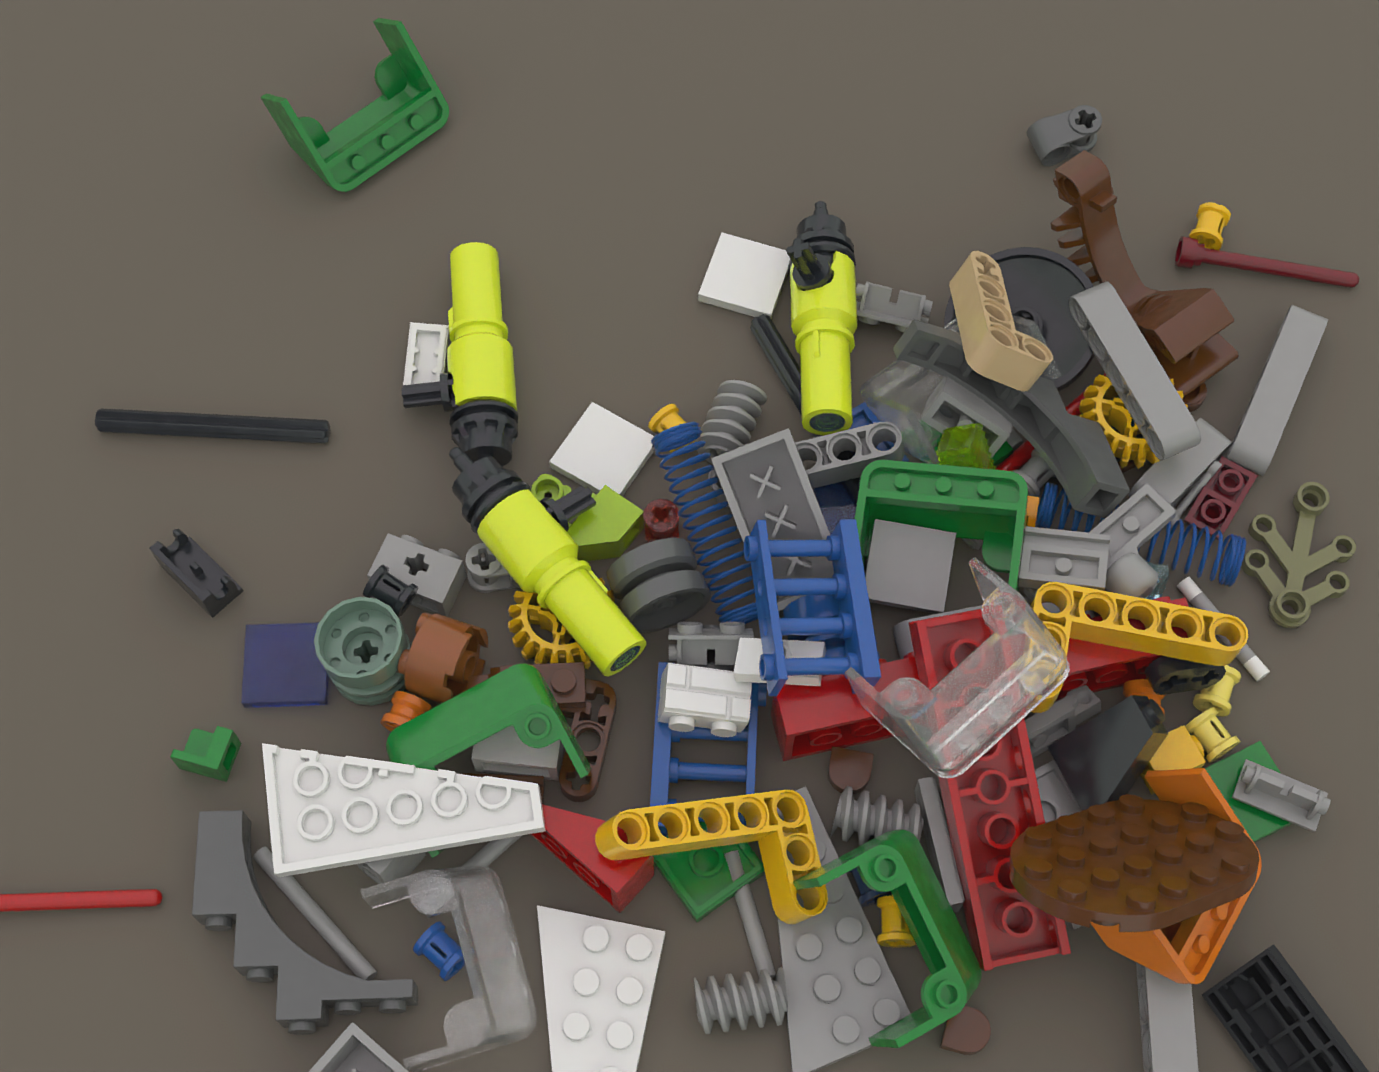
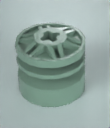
(361, 649)

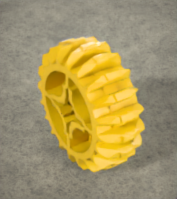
(1114, 413)
(529, 612)

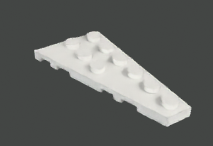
(368, 810)
(597, 989)

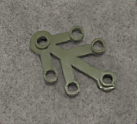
(1298, 562)

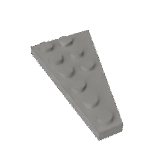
(834, 973)

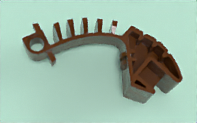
(1176, 323)

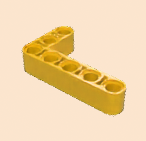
(1117, 632)
(726, 829)

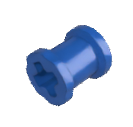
(428, 946)

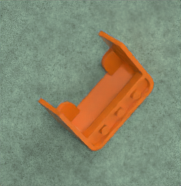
(1190, 946)

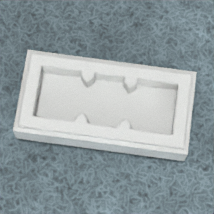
(426, 353)
(749, 654)

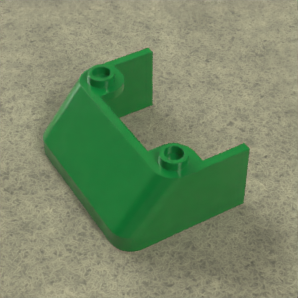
(379, 132)
(952, 499)
(506, 699)
(900, 865)

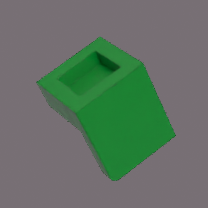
(209, 753)

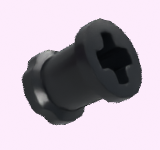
(390, 590)

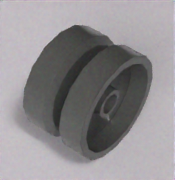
(658, 584)

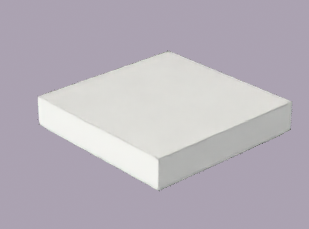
(745, 276)
(603, 451)

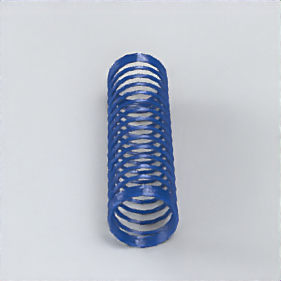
(678, 437)
(1231, 561)

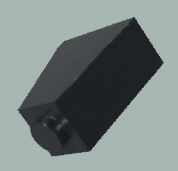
(1110, 750)

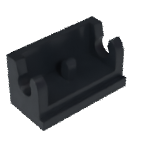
(196, 573)

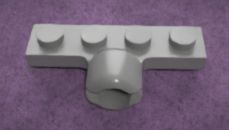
(1129, 529)

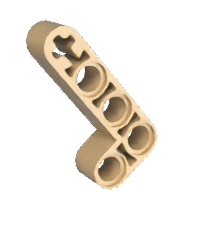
(988, 327)

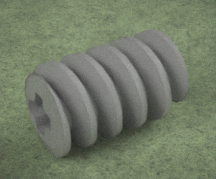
(731, 417)
(874, 819)
(741, 1000)

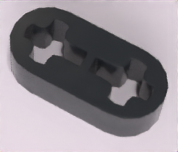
(1176, 675)

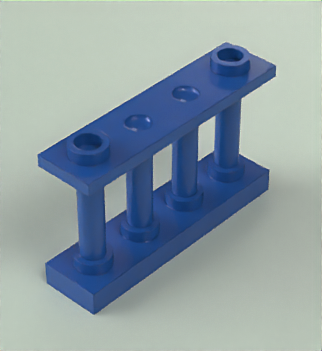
(847, 585)
(669, 769)

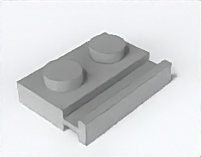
(1063, 558)

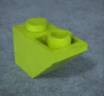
(607, 527)

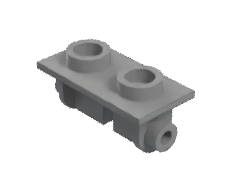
(877, 308)
(695, 640)
(1281, 795)

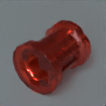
(658, 512)

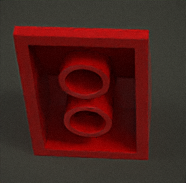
(572, 841)

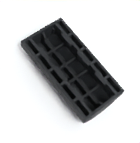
(1279, 1019)

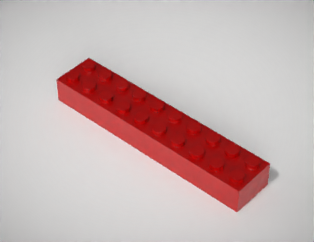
(829, 715)

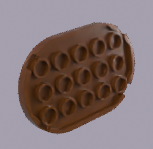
(1133, 864)

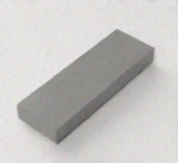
(938, 841)

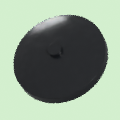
(1039, 290)

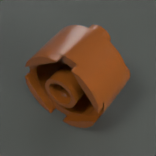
(442, 657)

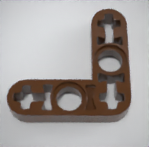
(605, 715)

